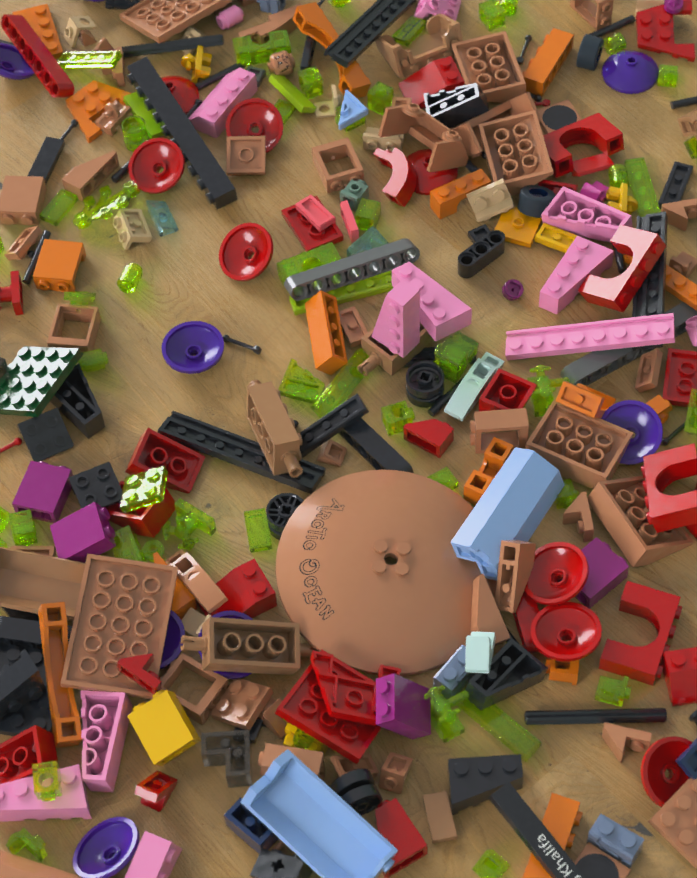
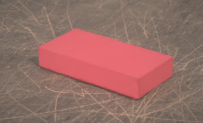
(315, 212)
(349, 221)

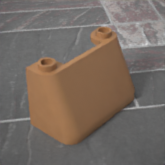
(423, 49)

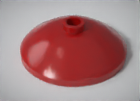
(183, 91)
(252, 114)
(150, 158)
(427, 180)
(239, 247)
(554, 563)
(566, 622)
(658, 759)

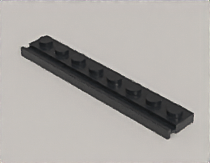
(366, 30)
(651, 295)
(235, 450)

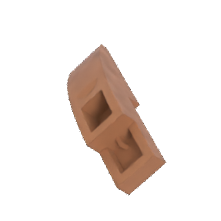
(276, 22)
(197, 581)

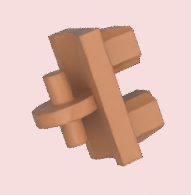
(112, 117)

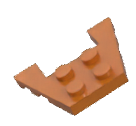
(89, 105)

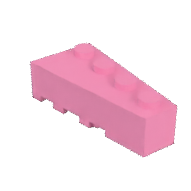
(439, 309)

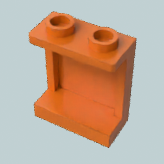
(58, 265)
(584, 399)

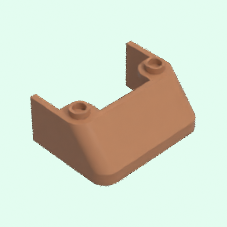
(470, 131)
(446, 143)

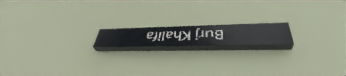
(534, 833)

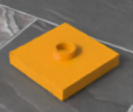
(518, 227)

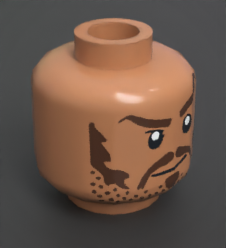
(281, 63)

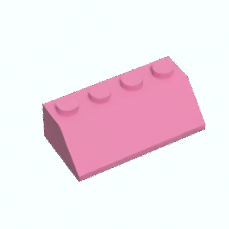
(213, 111)

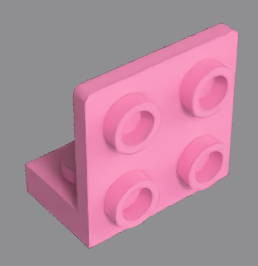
(446, 7)

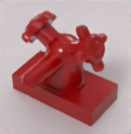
(13, 293)

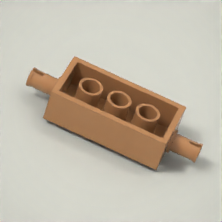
(381, 356)
(274, 428)
(249, 646)

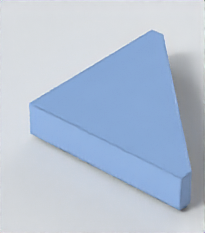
(351, 110)

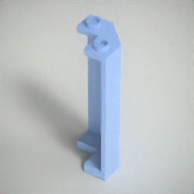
(508, 509)
(317, 822)

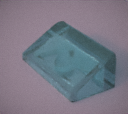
(161, 217)
(370, 239)

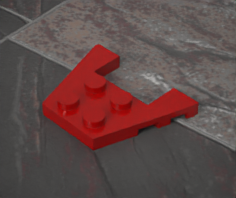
(656, 32)
(346, 696)

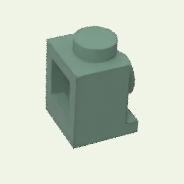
(355, 191)

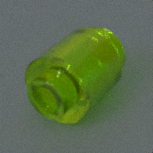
(130, 278)
(93, 360)

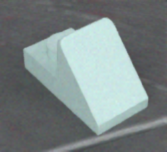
(479, 652)

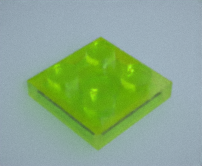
(143, 489)

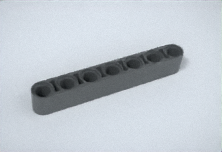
(351, 269)

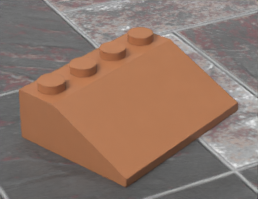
(492, 65)
(516, 151)
(579, 444)
(623, 513)

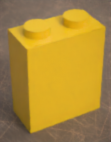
(163, 727)

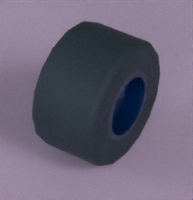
(590, 52)
(534, 200)

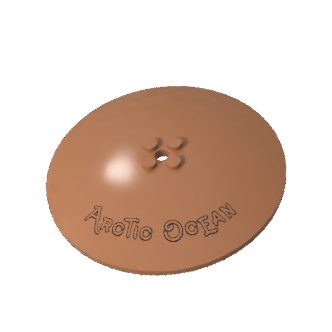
(356, 603)

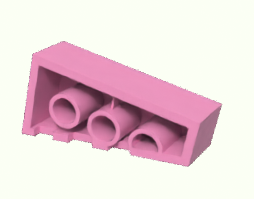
(584, 216)
(580, 260)
(399, 319)
(103, 737)
(20, 802)
(153, 858)

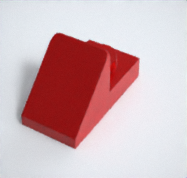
(136, 669)
(156, 790)

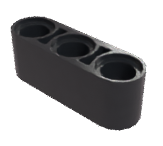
(481, 254)

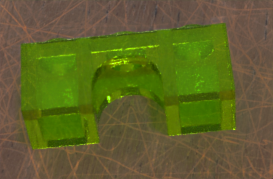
(249, 53)
(307, 260)

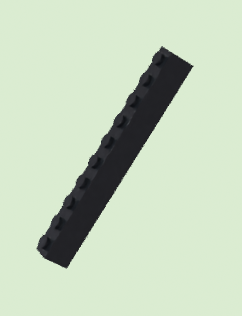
(181, 131)

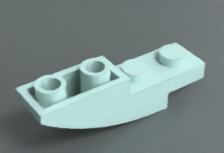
(473, 386)

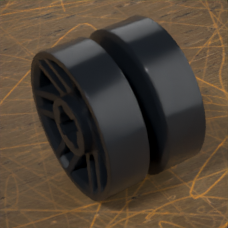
(424, 383)
(280, 510)
(358, 790)

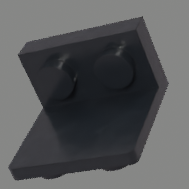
(45, 435)
(97, 486)

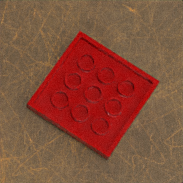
(307, 711)

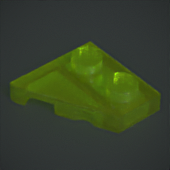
(300, 384)

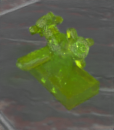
(543, 396)
(188, 520)
(443, 716)

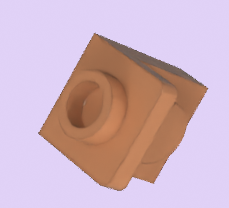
(684, 264)
(395, 772)

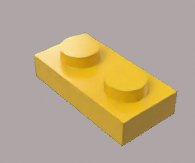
(554, 237)

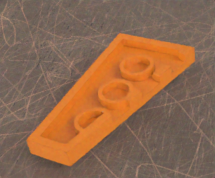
(43, 25)

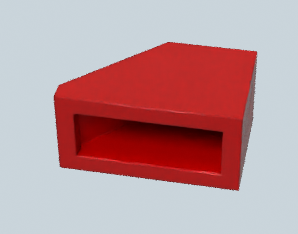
(430, 435)

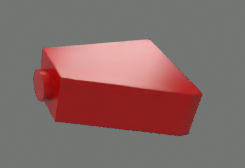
(400, 831)

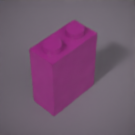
(43, 491)
(83, 533)
(605, 572)
(403, 706)

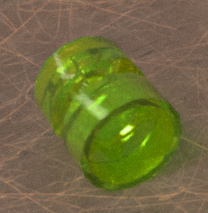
(134, 132)

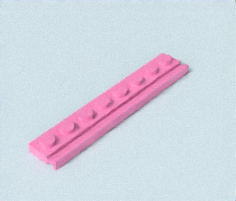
(590, 336)

